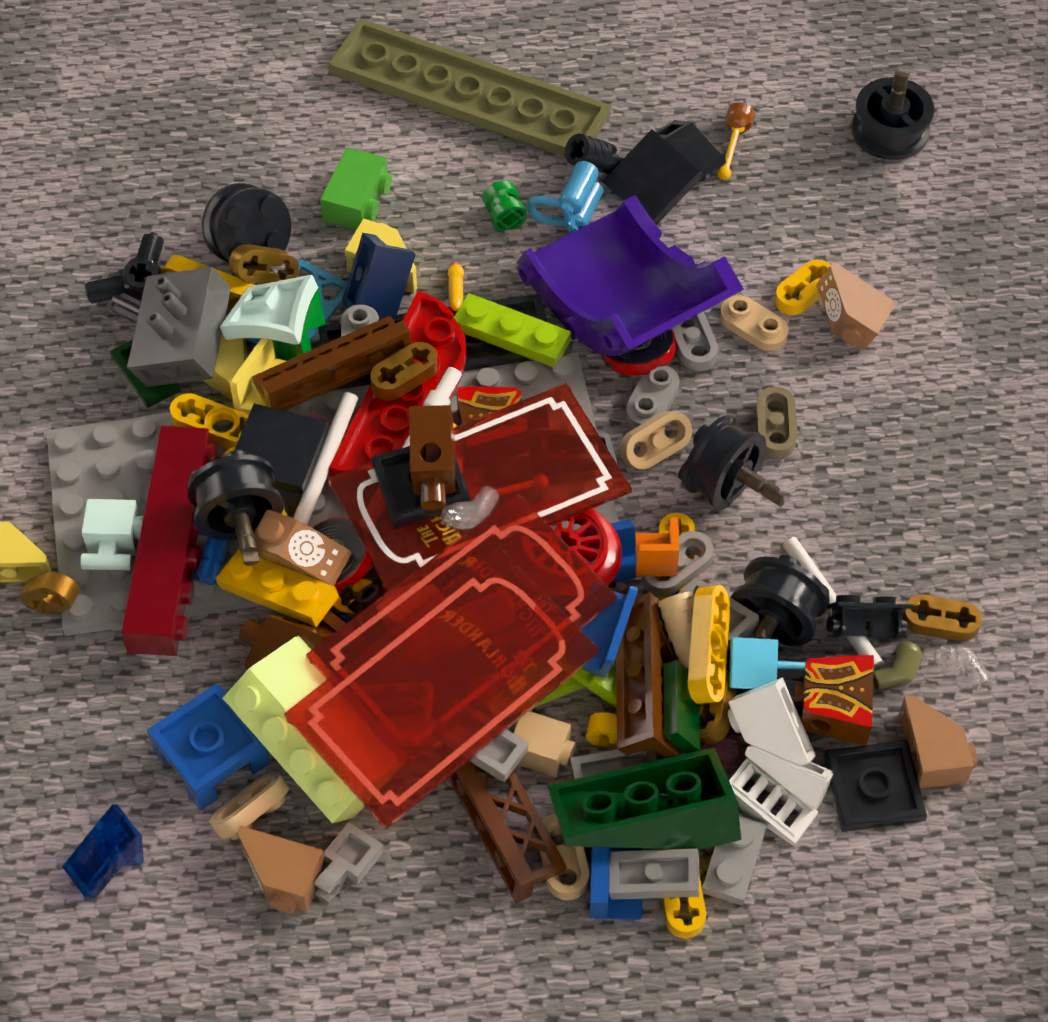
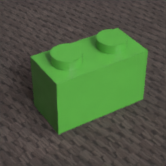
(355, 189)

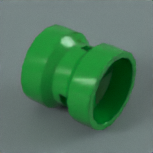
(504, 204)

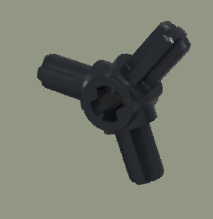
(133, 276)

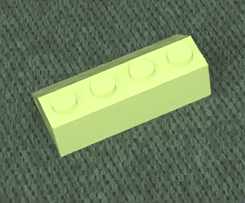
(261, 701)

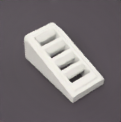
(805, 782)
(750, 806)

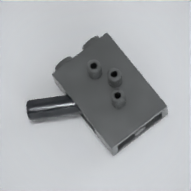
(176, 325)

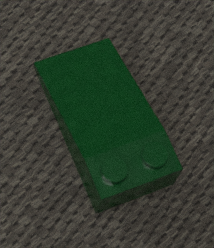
(651, 805)

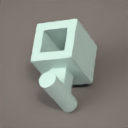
(110, 534)

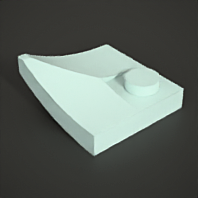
(271, 311)

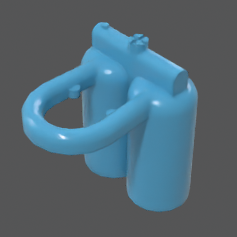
(576, 201)

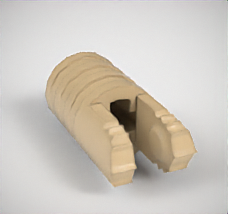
(677, 617)

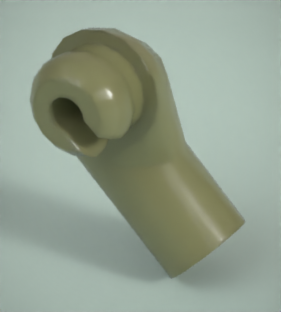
(903, 668)

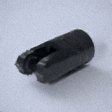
(593, 150)

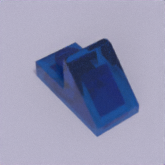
(102, 853)

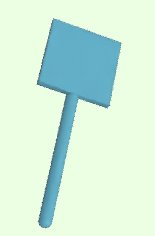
(756, 662)

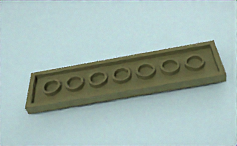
(466, 88)

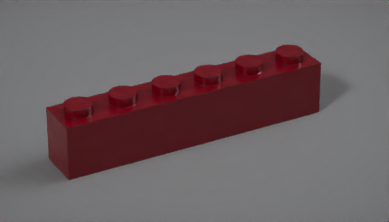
(166, 546)

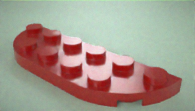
(383, 424)

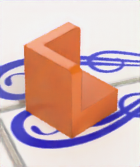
(658, 552)

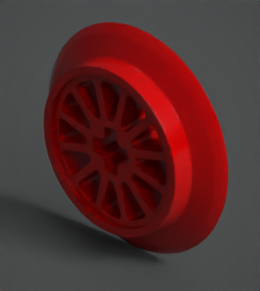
(604, 537)

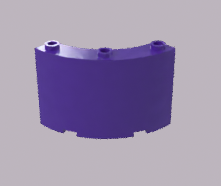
(621, 283)

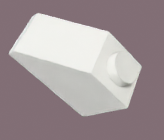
(771, 722)

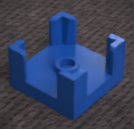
(206, 744)

